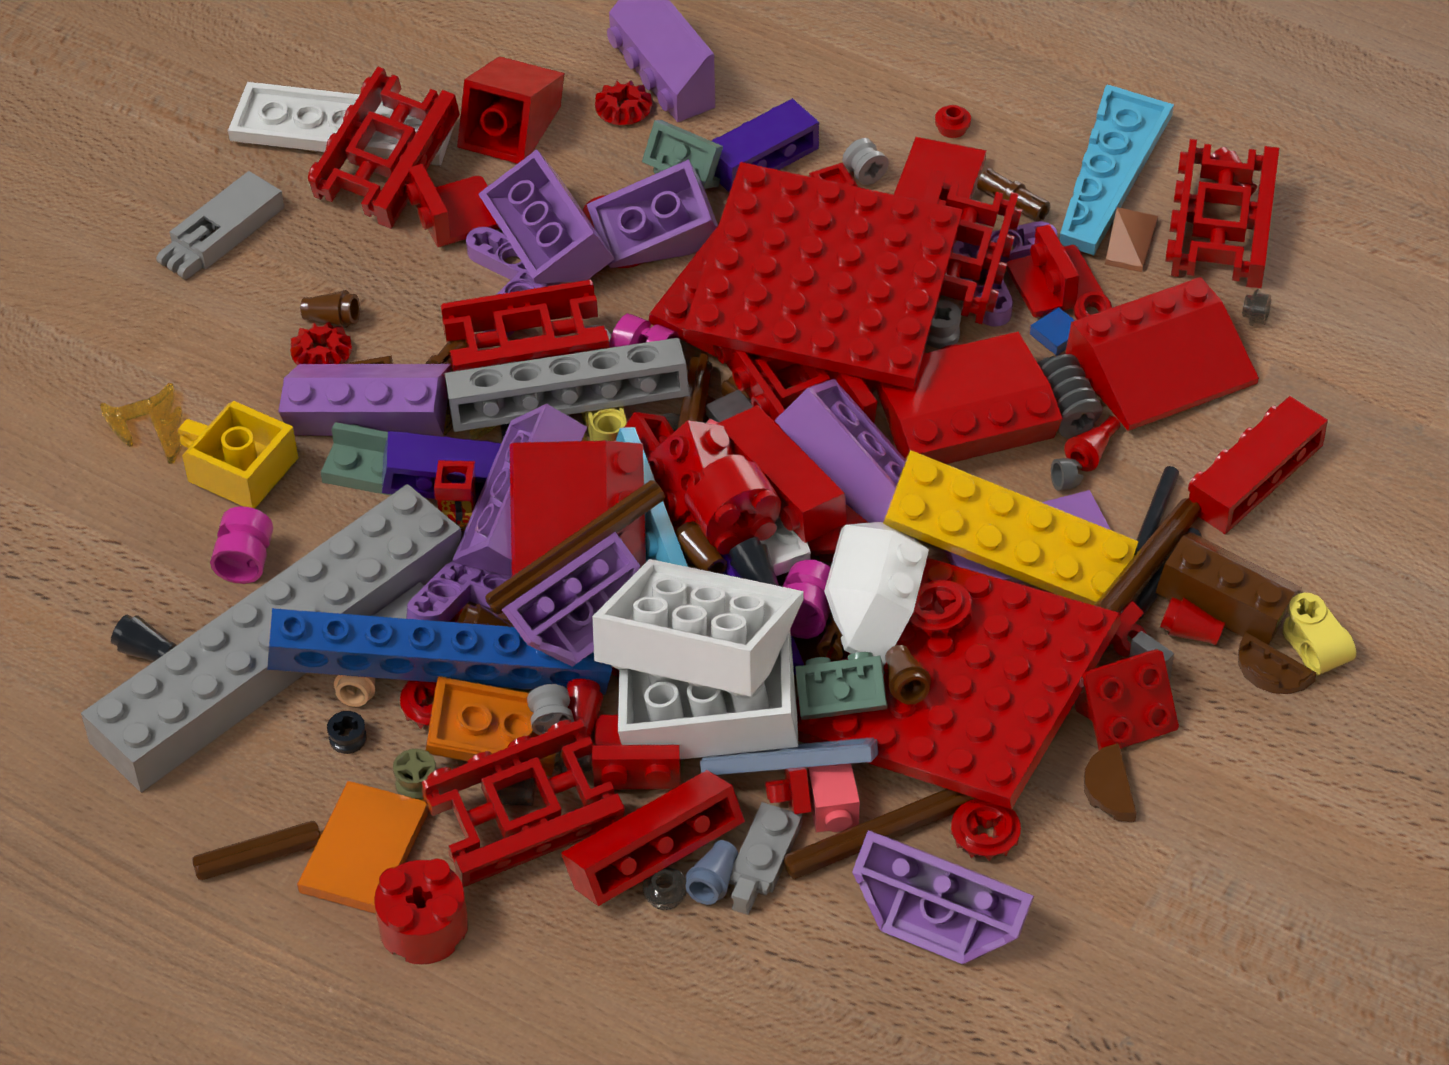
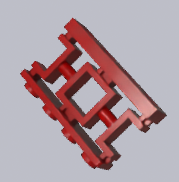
(412, 149)
(1252, 216)
(979, 235)
(523, 311)
(770, 395)
(534, 832)

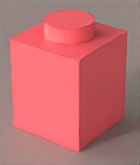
(833, 797)

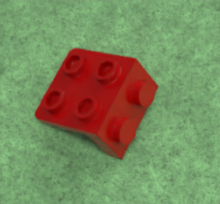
(449, 209)
(682, 459)
(632, 764)

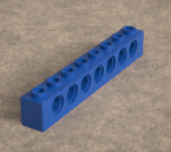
(417, 651)

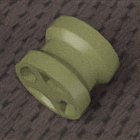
(408, 769)

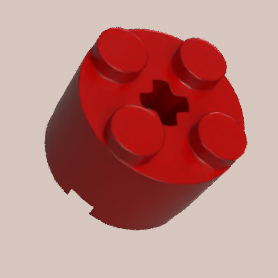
(733, 503)
(421, 910)

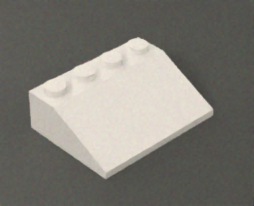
(695, 627)
(707, 718)

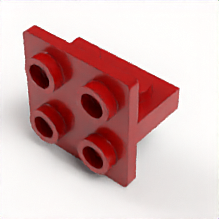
(1051, 274)
(1129, 700)

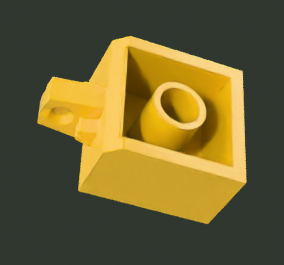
(238, 453)

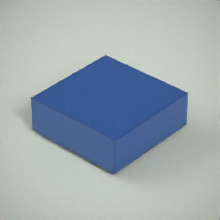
(1053, 330)

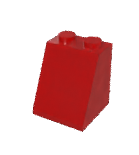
(508, 108)

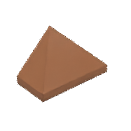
(1130, 239)

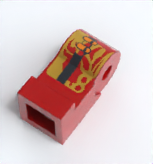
(456, 499)

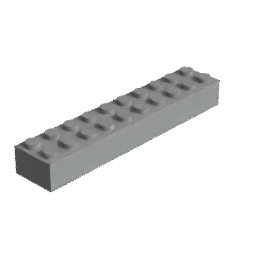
(222, 668)

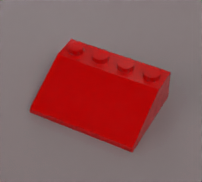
(1162, 353)
(972, 401)
(567, 486)

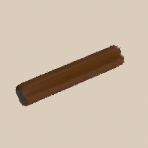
(256, 850)

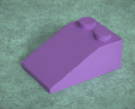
(655, 217)

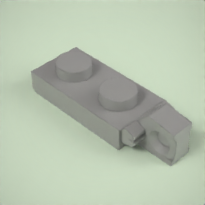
(763, 854)

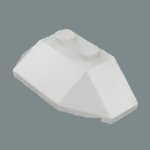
(874, 585)

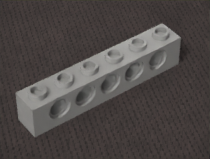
(567, 383)

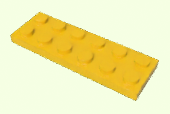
(1006, 530)

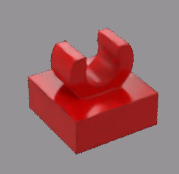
(1128, 617)
(791, 789)

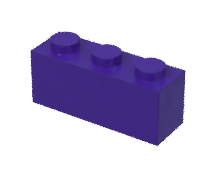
(768, 141)
(415, 458)

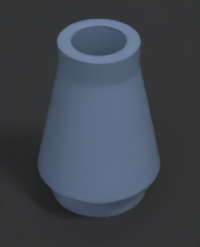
(711, 874)

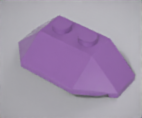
(560, 609)
(937, 900)

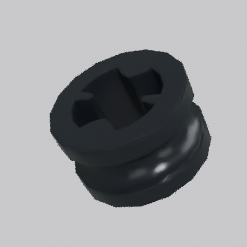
(336, 727)

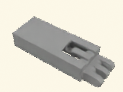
(236, 213)

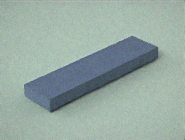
(802, 756)

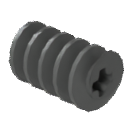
(1072, 393)

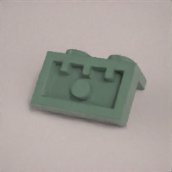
(673, 145)
(355, 458)
(841, 686)

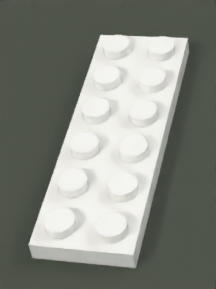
(305, 119)

